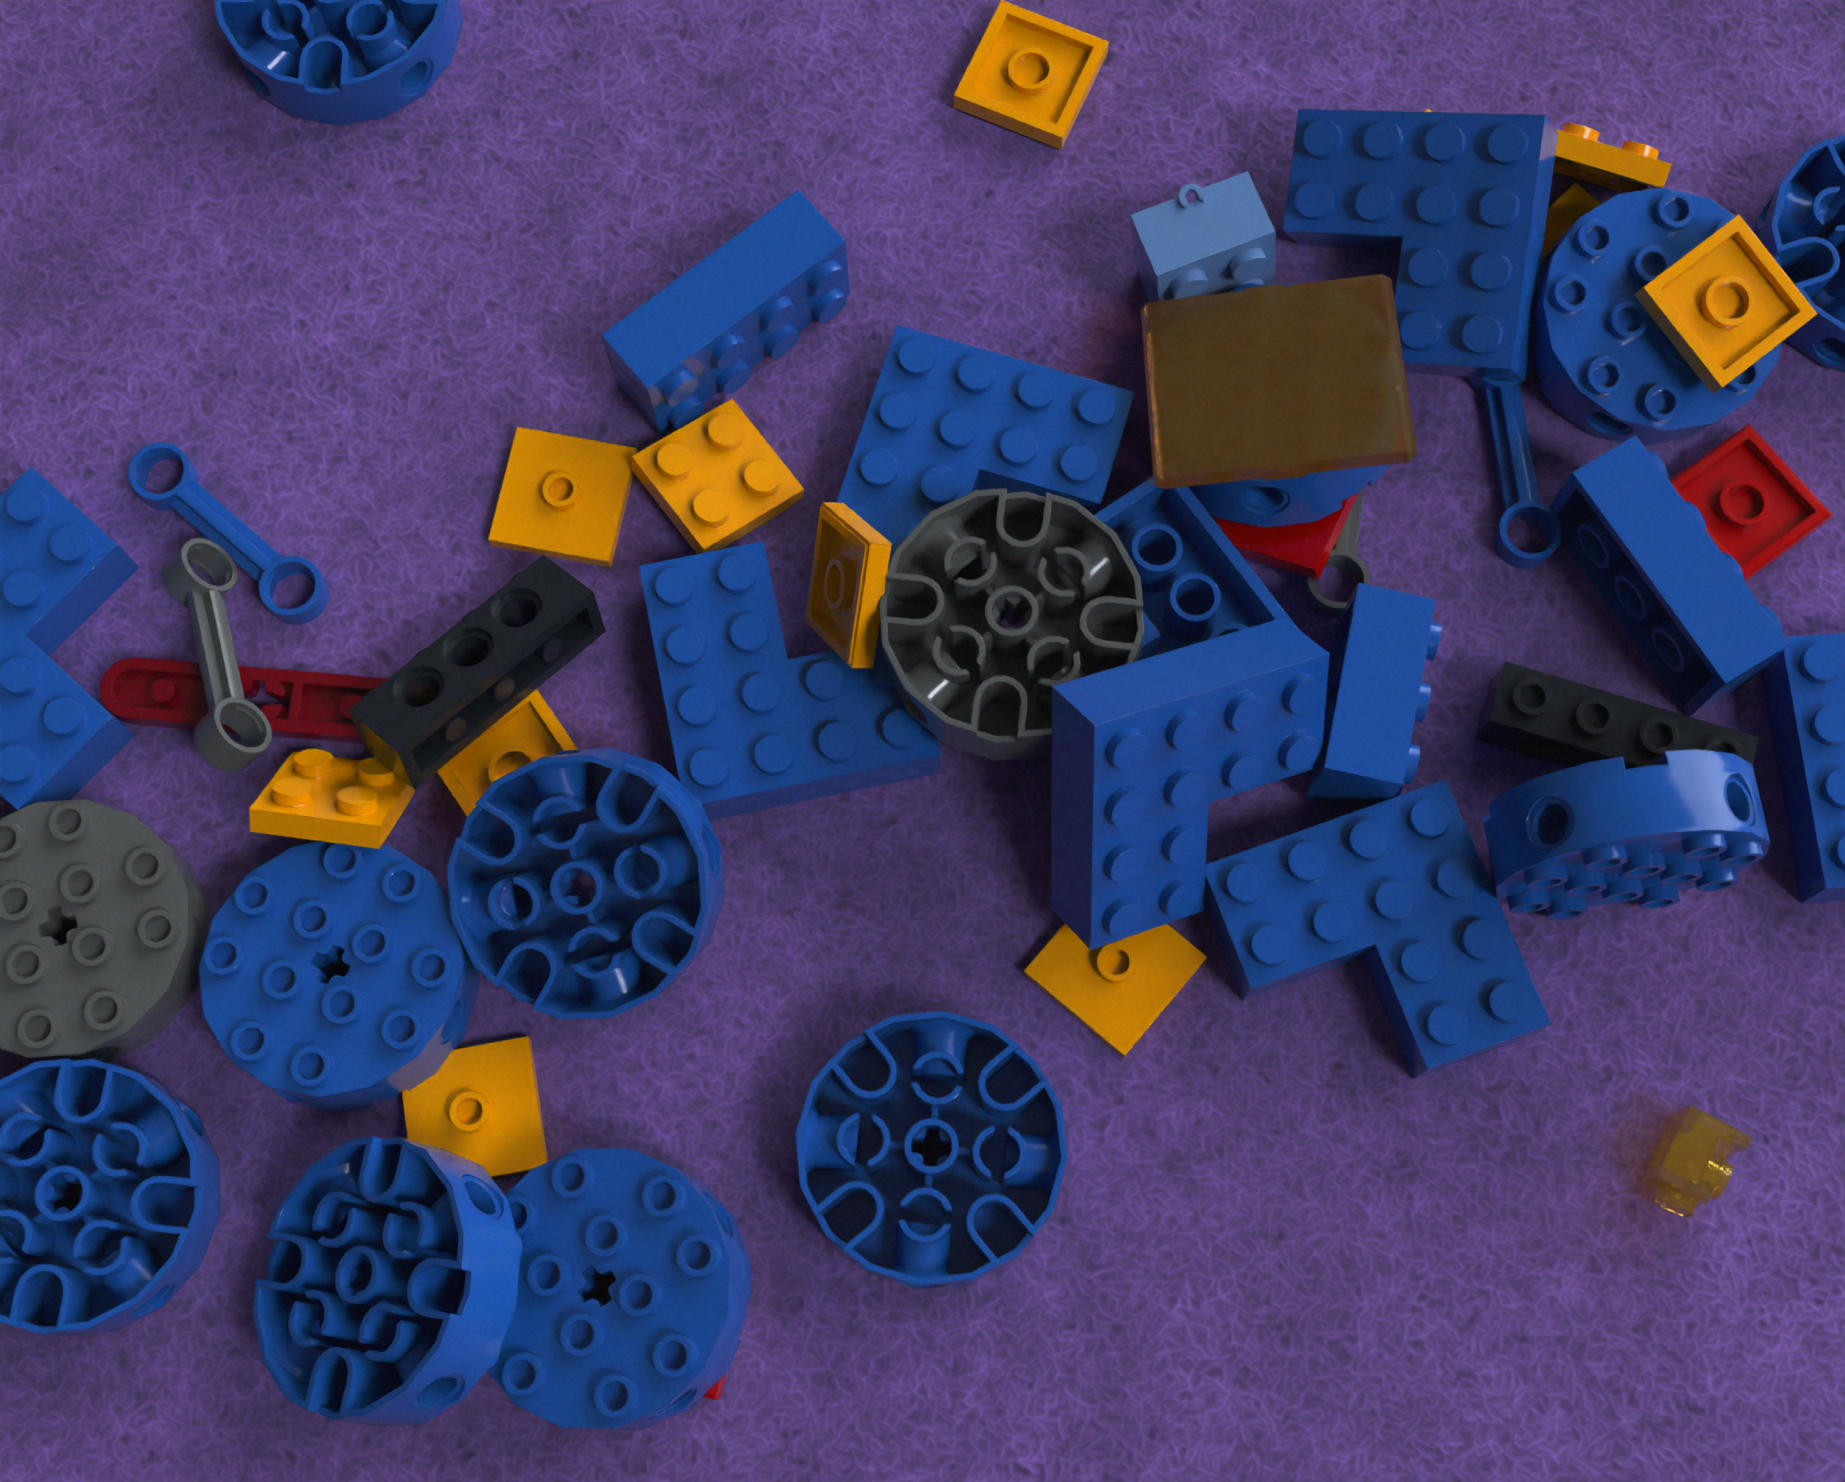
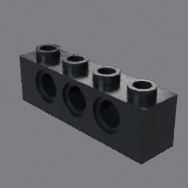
(478, 671)
(1584, 724)

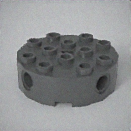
(1015, 562)
(133, 941)

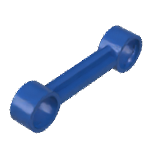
(1515, 470)
(224, 528)

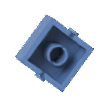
(1206, 243)

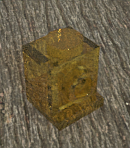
(1692, 1160)

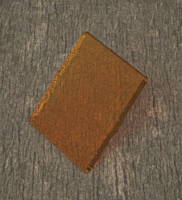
(1276, 382)

